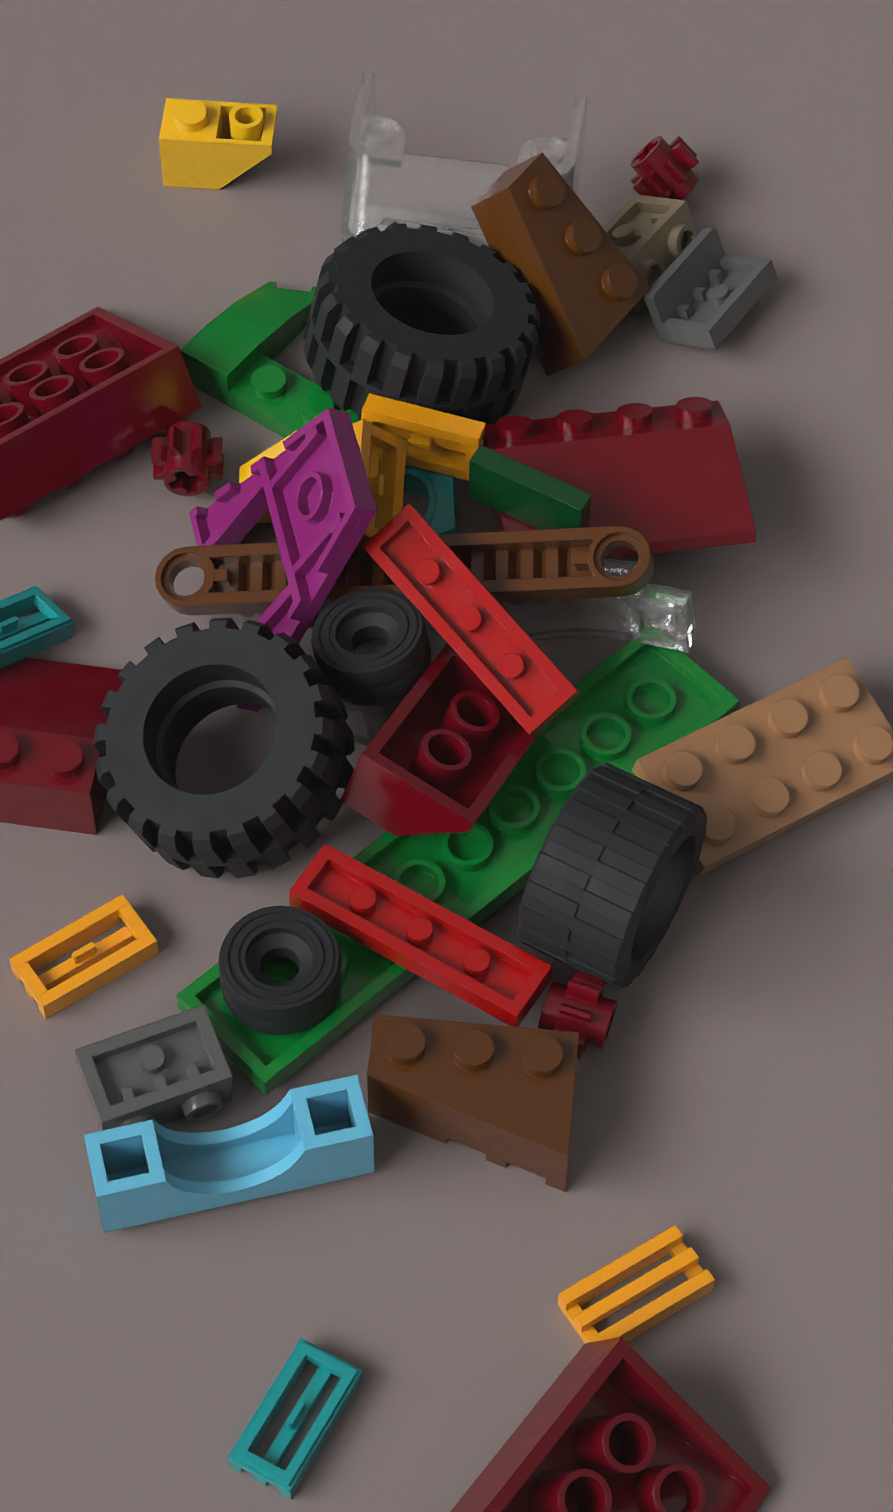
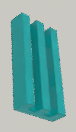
(34, 632)
(267, 1469)

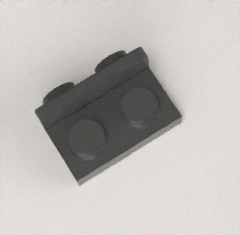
(157, 1072)

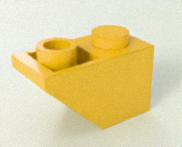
(213, 141)

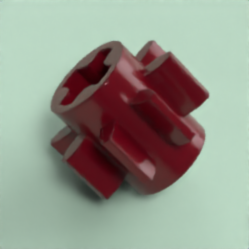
(665, 169)
(187, 458)
(579, 1009)

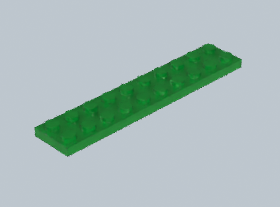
(624, 712)

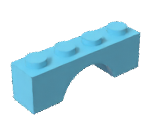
(162, 1173)

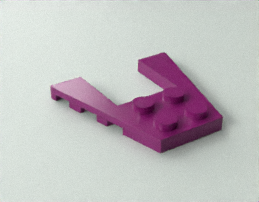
(317, 511)

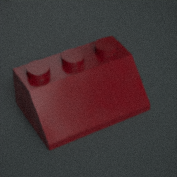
(438, 755)

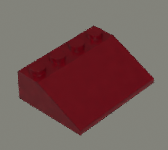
(82, 402)
(646, 469)
(49, 743)
(614, 1442)

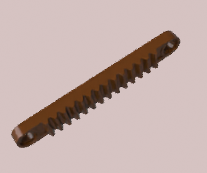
(508, 563)

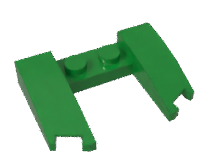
(237, 365)

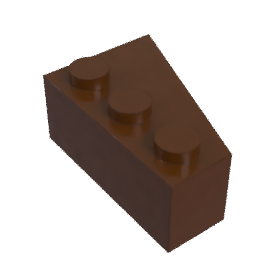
(563, 255)
(479, 1086)

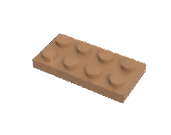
(777, 761)

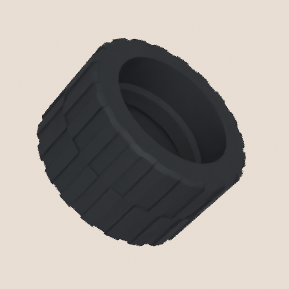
(611, 875)

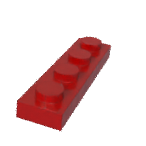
(471, 620)
(421, 936)

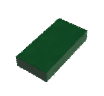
(526, 492)

